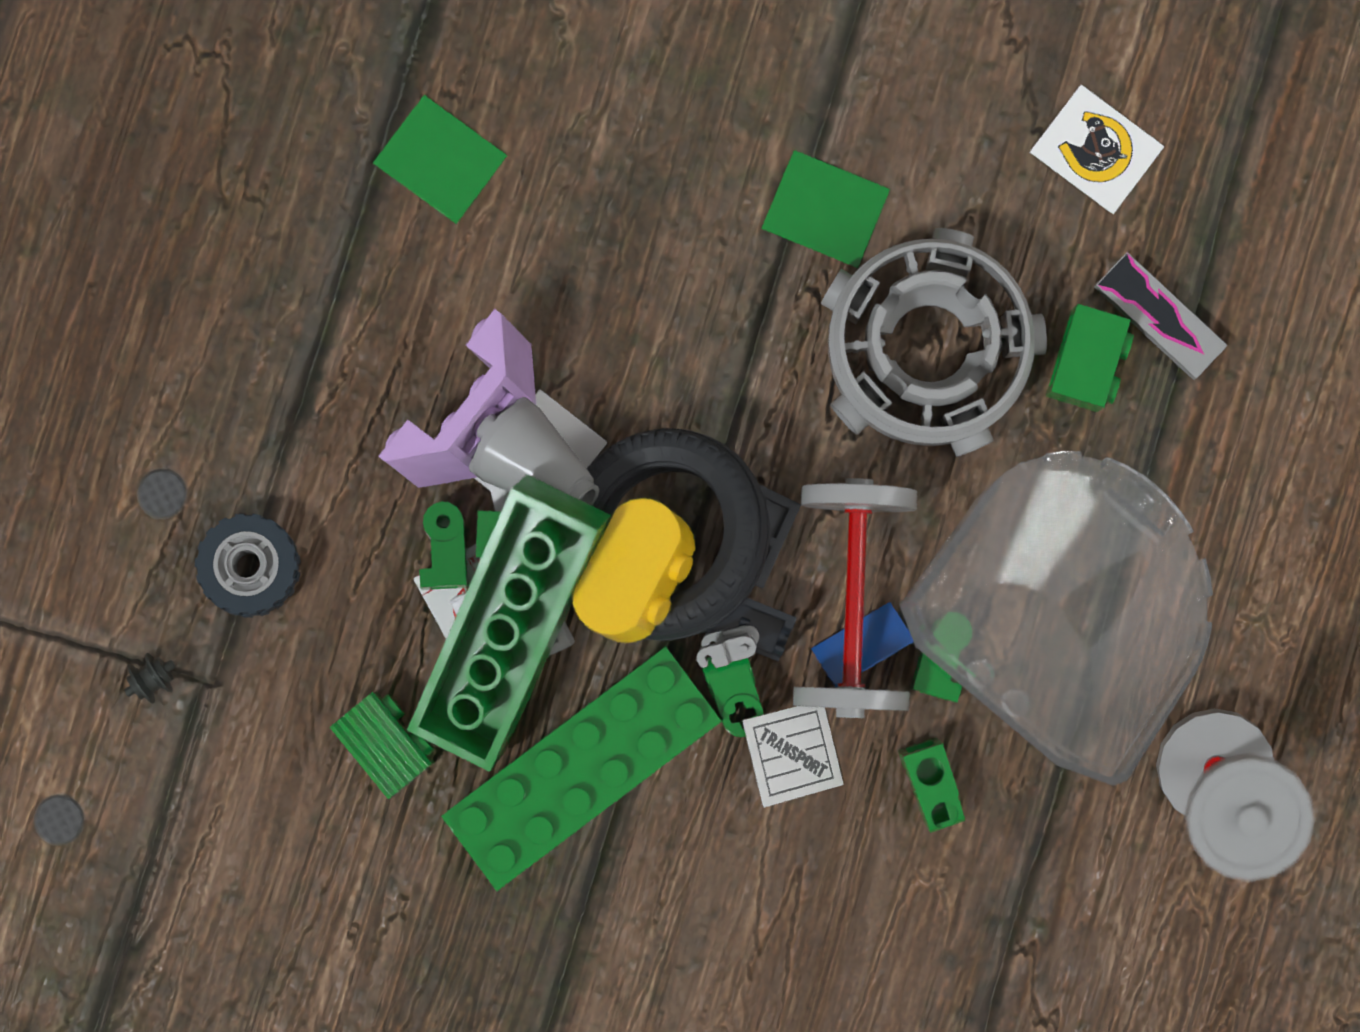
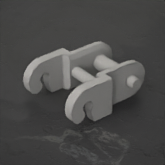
(729, 646)

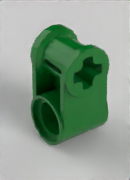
(732, 686)

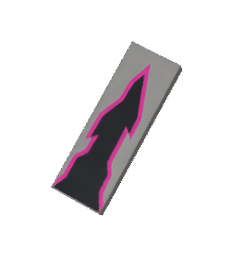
(1160, 316)

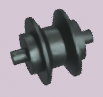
(150, 678)

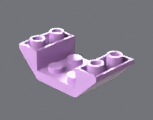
(448, 455)

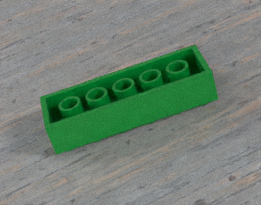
(508, 622)
(581, 768)

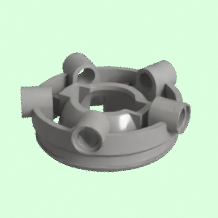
(941, 286)

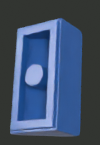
(882, 637)

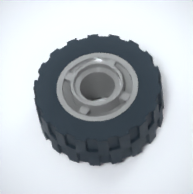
(223, 550)

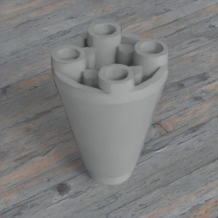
(527, 443)

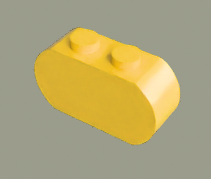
(634, 571)

